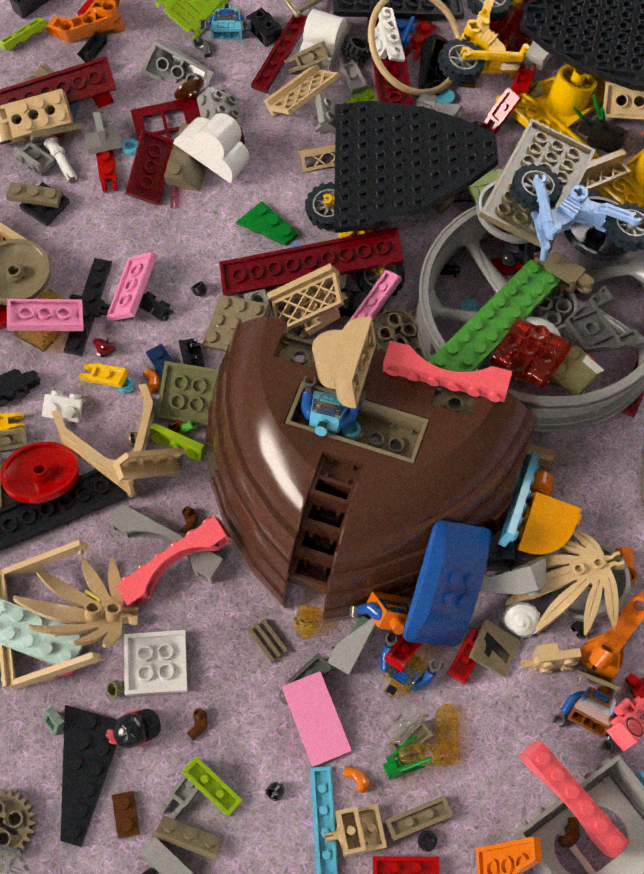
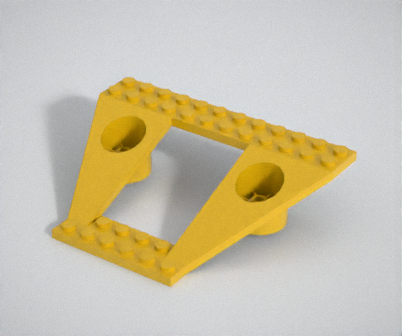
(555, 110)

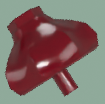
(103, 346)

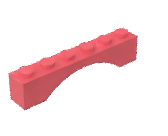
(487, 383)
(141, 584)
(562, 783)

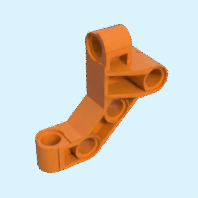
(100, 17)
(607, 649)

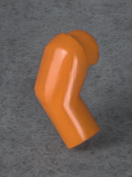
(154, 380)
(359, 777)

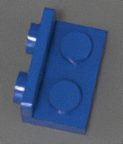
(405, 30)

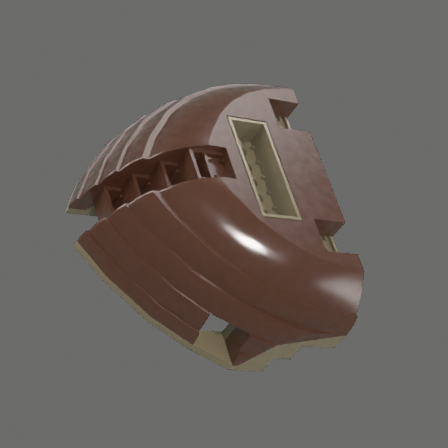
(344, 509)

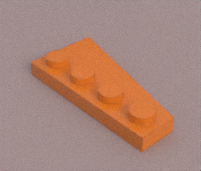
(509, 856)

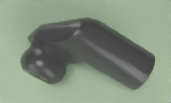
(202, 45)

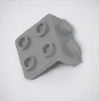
(216, 101)

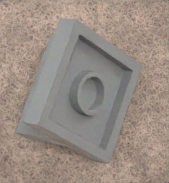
(103, 136)

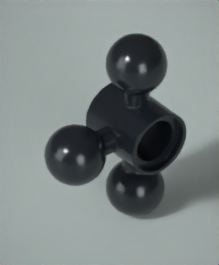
(524, 254)

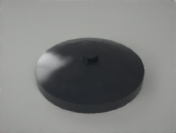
(592, 241)

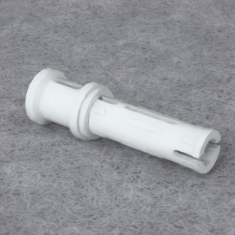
(58, 154)

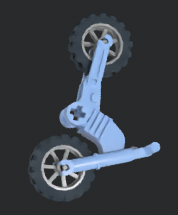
(573, 209)

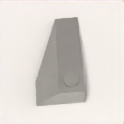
(173, 64)
(521, 580)

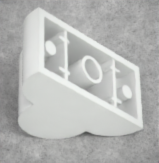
(328, 28)
(215, 145)

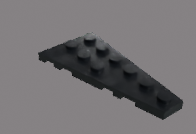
(85, 768)

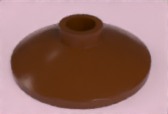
(189, 88)

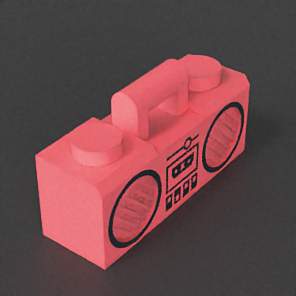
(628, 725)

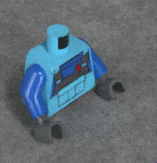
(226, 23)
(326, 411)

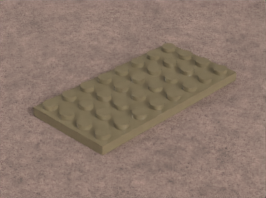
(540, 147)

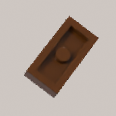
(125, 814)

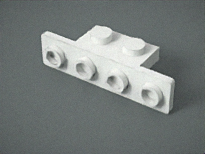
(387, 36)

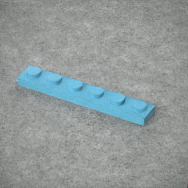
(518, 504)

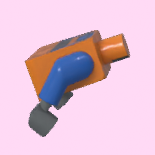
(386, 611)

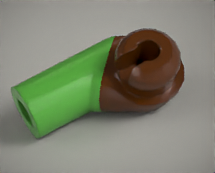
(182, 427)

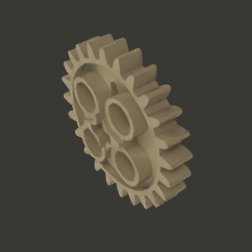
(403, 320)
(15, 806)

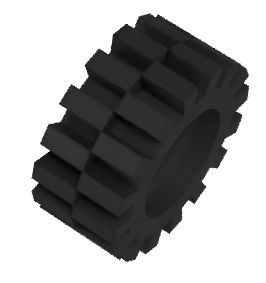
(356, 48)

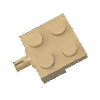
(318, 323)
(549, 658)
(358, 830)

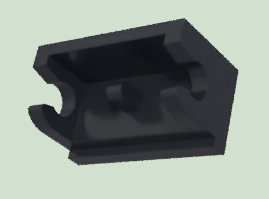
(191, 352)

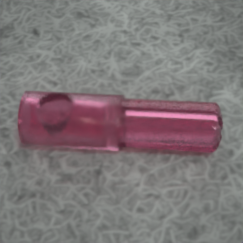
(174, 194)

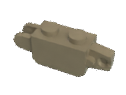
(571, 274)

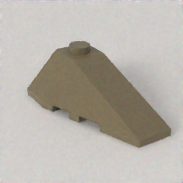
(183, 169)

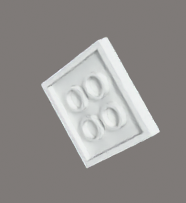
(155, 663)

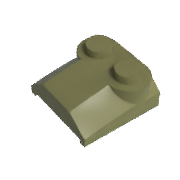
(577, 371)

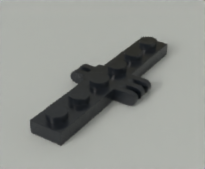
(92, 305)

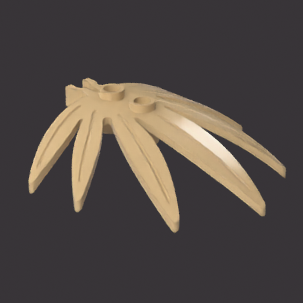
(583, 570)
(103, 617)

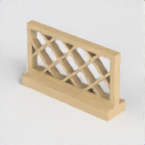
(300, 90)
(302, 287)

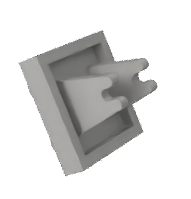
(325, 114)

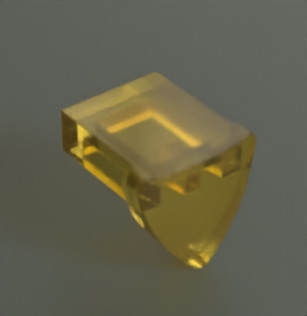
(306, 621)

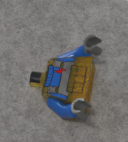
(412, 678)

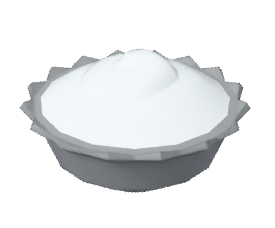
(521, 619)

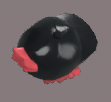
(135, 728)

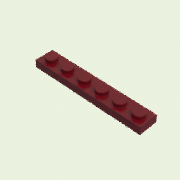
(279, 53)

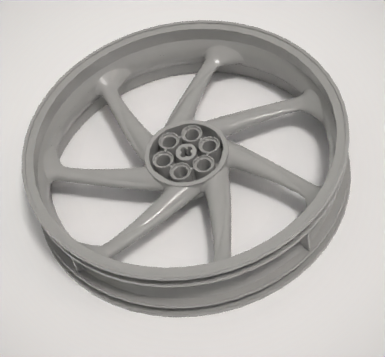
(550, 412)

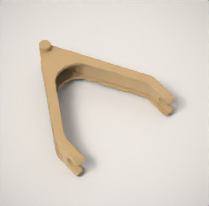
(96, 459)

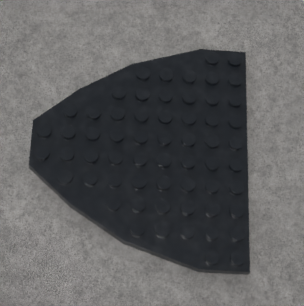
(591, 36)
(402, 161)

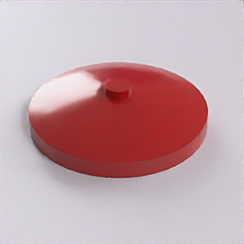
(40, 472)

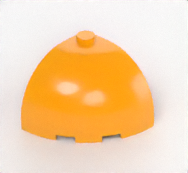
(546, 524)

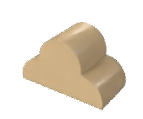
(345, 358)

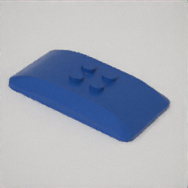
(448, 584)

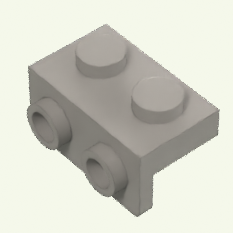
(34, 158)

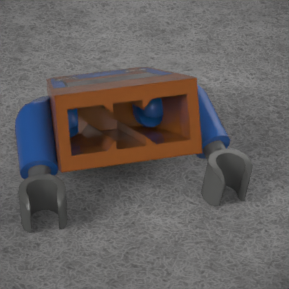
(591, 710)

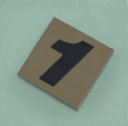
(494, 648)

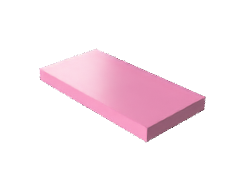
(131, 286)
(44, 315)
(316, 719)

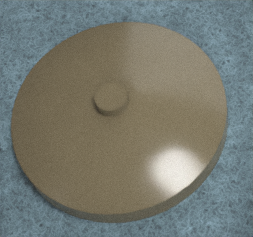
(23, 270)

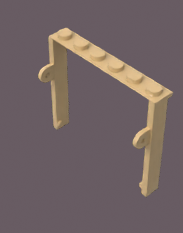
(6, 654)

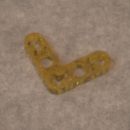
(444, 745)

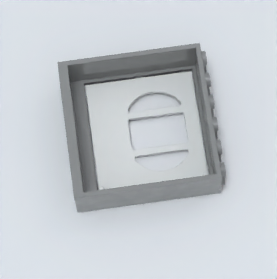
(605, 795)

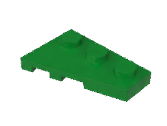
(266, 222)

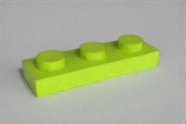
(23, 34)
(175, 440)
(211, 786)

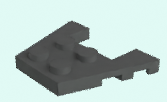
(593, 330)

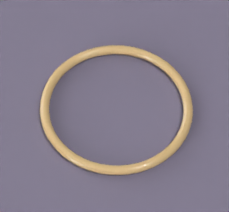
(372, 45)

